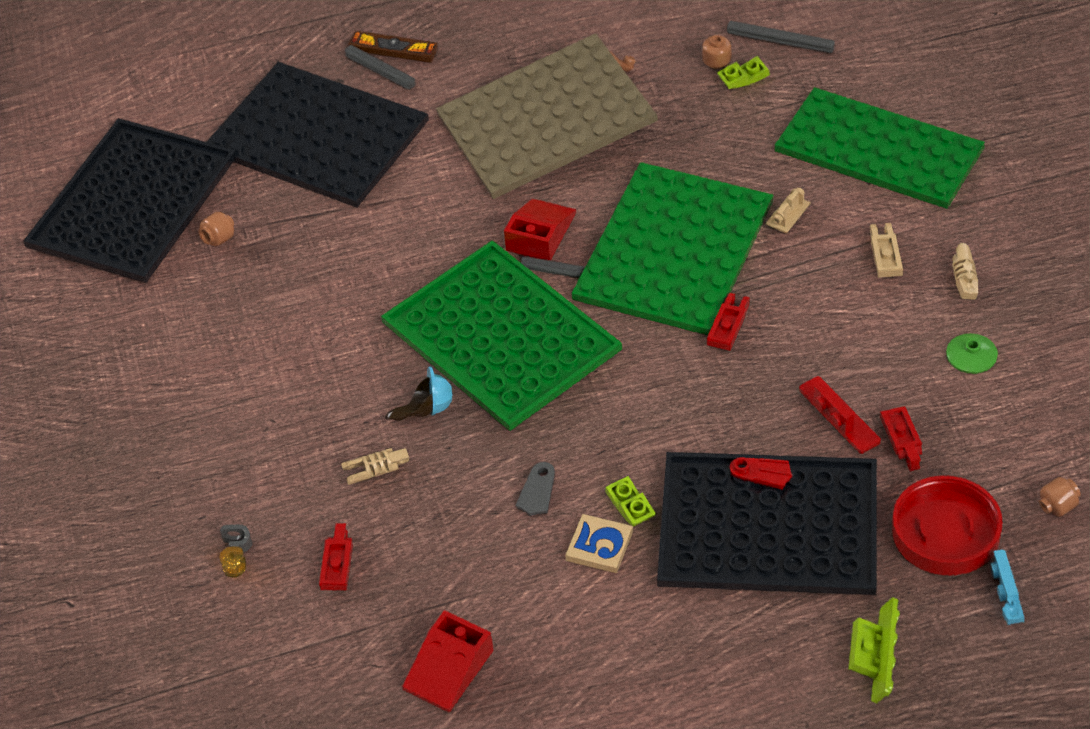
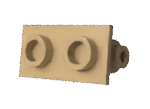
(789, 211)

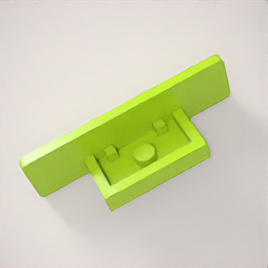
(874, 649)

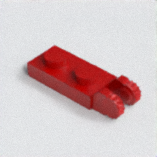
(728, 323)

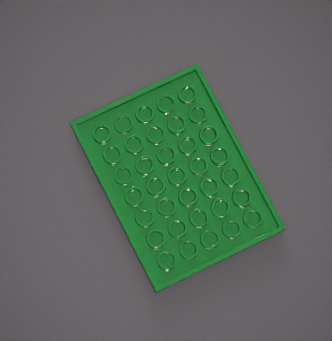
(673, 248)
(501, 334)

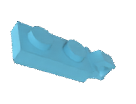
(1007, 589)

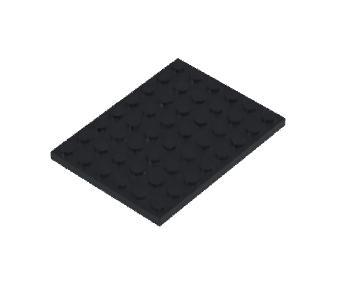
(318, 133)
(131, 200)
(765, 538)

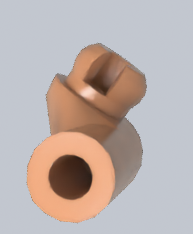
(626, 64)

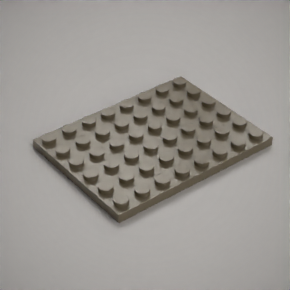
(545, 115)

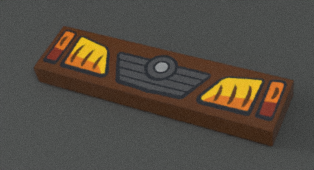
(394, 46)

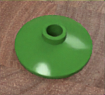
(971, 353)

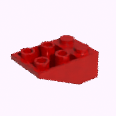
(537, 229)
(448, 661)

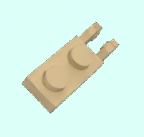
(886, 252)

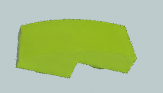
(746, 74)
(629, 502)

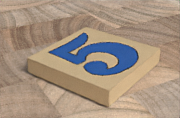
(599, 543)

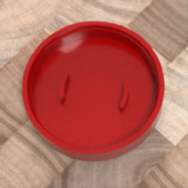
(947, 525)

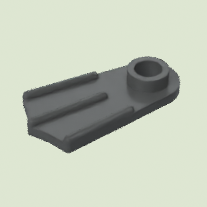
(537, 490)

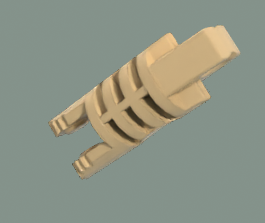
(965, 272)
(376, 464)

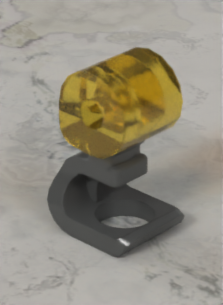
(233, 557)

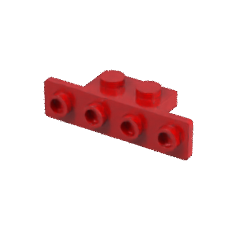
(839, 414)

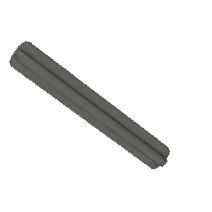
(380, 67)

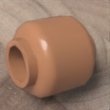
(716, 51)
(216, 229)
(1059, 496)

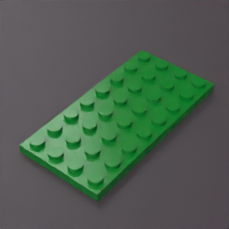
(880, 147)

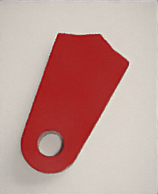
(762, 471)

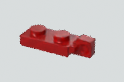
(902, 436)
(336, 560)

